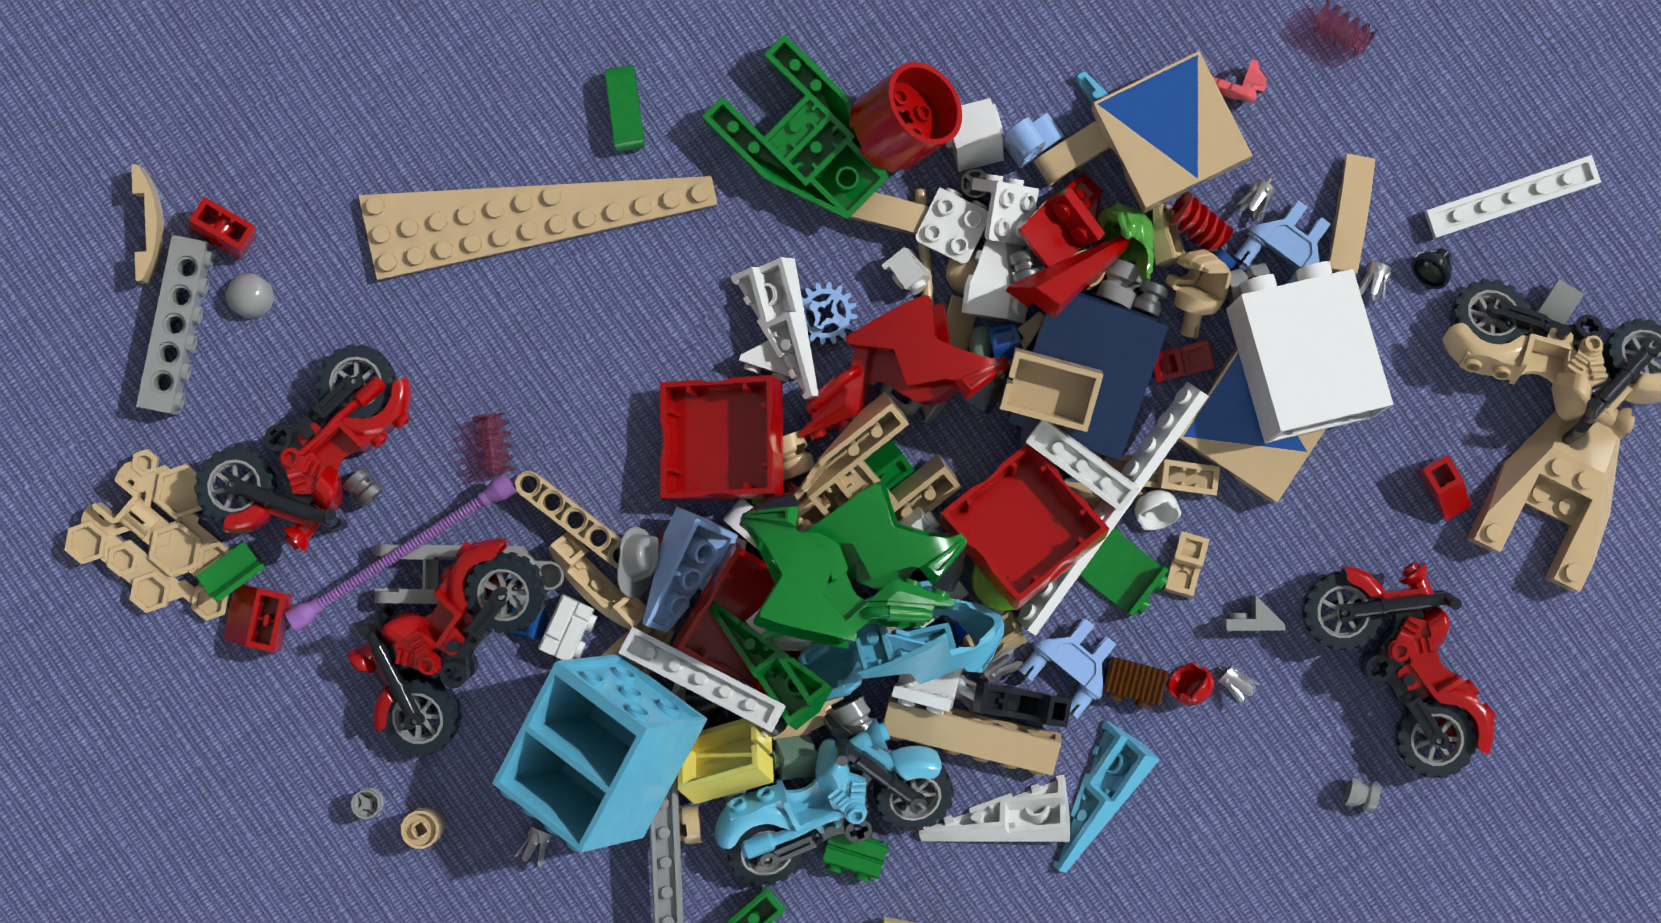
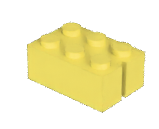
(726, 762)

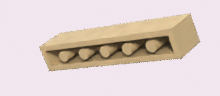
(975, 735)

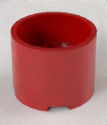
(906, 116)

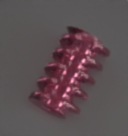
(1343, 29)
(493, 443)

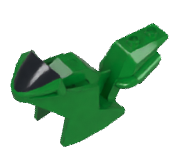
(885, 550)
(812, 584)

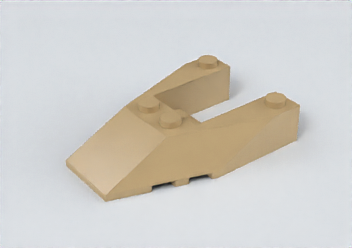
(844, 473)
(1561, 481)

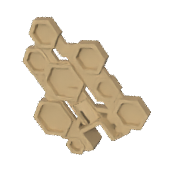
(173, 546)

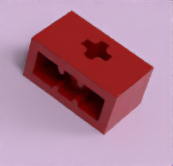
(222, 228)

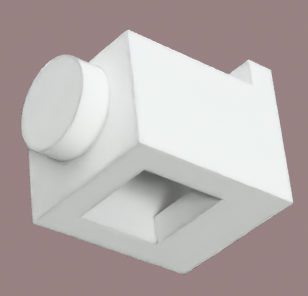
(908, 271)

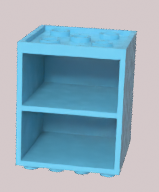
(598, 751)

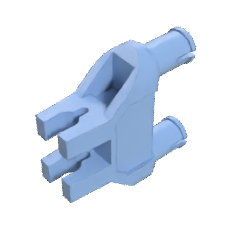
(1285, 240)
(1074, 660)

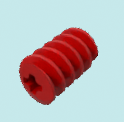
(1199, 222)

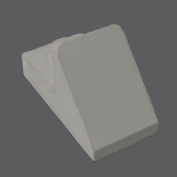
(1261, 619)

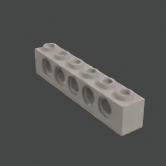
(168, 310)

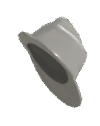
(637, 561)

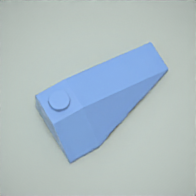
(686, 559)

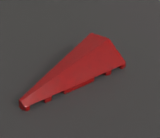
(1061, 283)

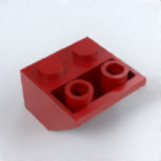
(258, 617)

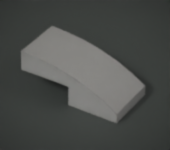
(1560, 302)

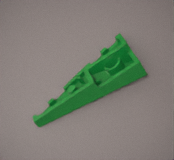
(776, 671)

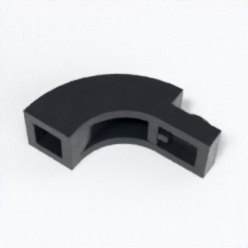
(1021, 704)

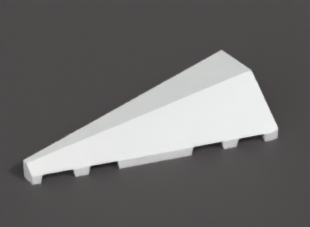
(777, 302)
(1027, 817)

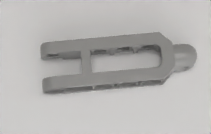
(432, 554)

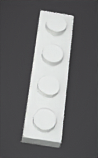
(1082, 464)

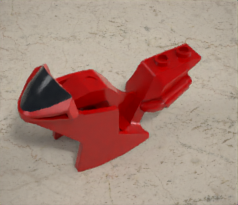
(912, 355)

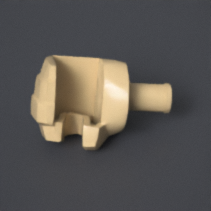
(1199, 290)

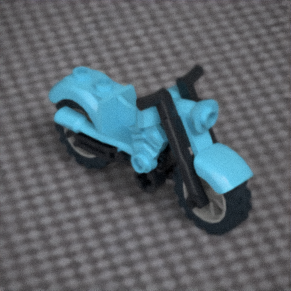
(786, 823)

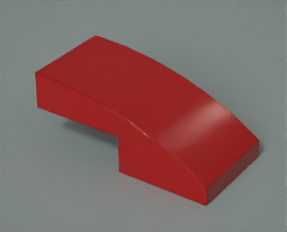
(1184, 361)

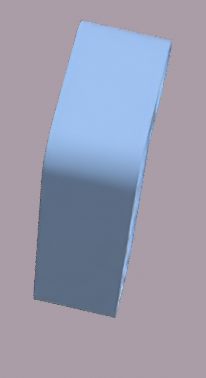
(1031, 139)

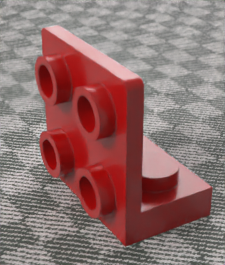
(1060, 228)

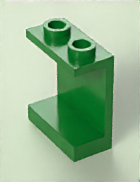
(1124, 574)

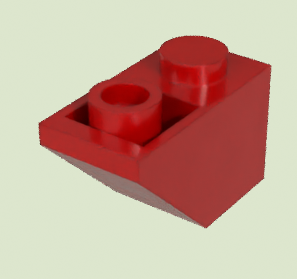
(1445, 486)

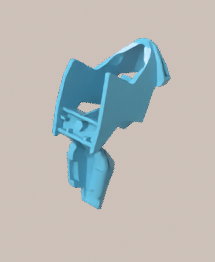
(921, 652)

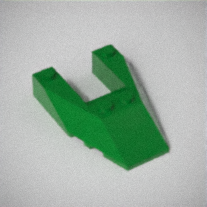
(811, 146)

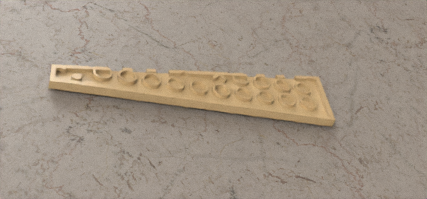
(457, 226)

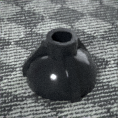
(1432, 268)

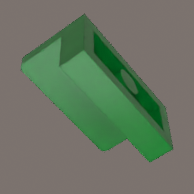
(889, 464)
(229, 571)

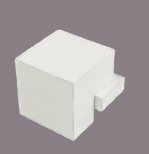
(979, 136)

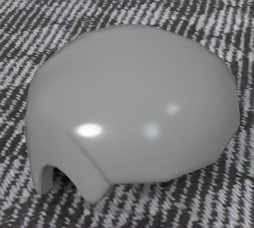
(249, 295)

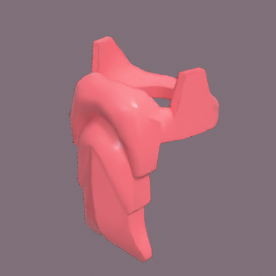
(1253, 81)

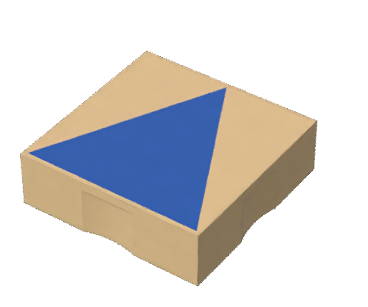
(1171, 131)
(1231, 437)

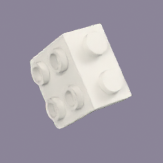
(1008, 208)
(953, 225)
(935, 694)

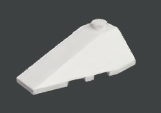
(986, 289)

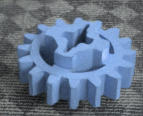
(838, 320)

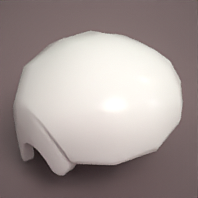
(1157, 510)

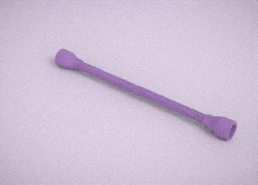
(304, 613)

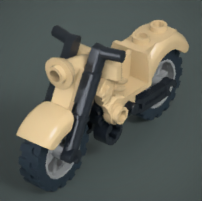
(1559, 353)

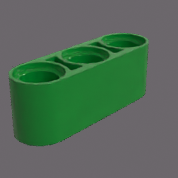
(625, 108)

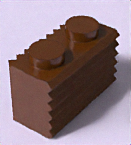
(1134, 681)

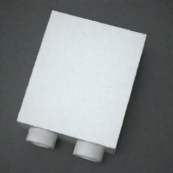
(1308, 352)

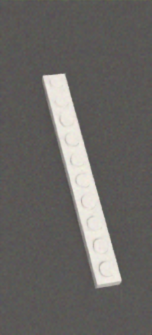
(1138, 470)

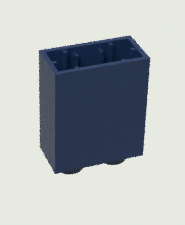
(1109, 340)

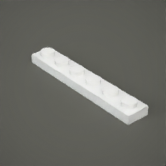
(1512, 197)
(702, 679)

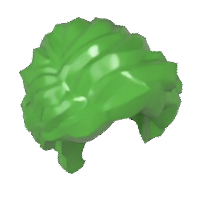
(1130, 223)

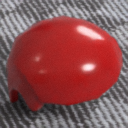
(1191, 684)

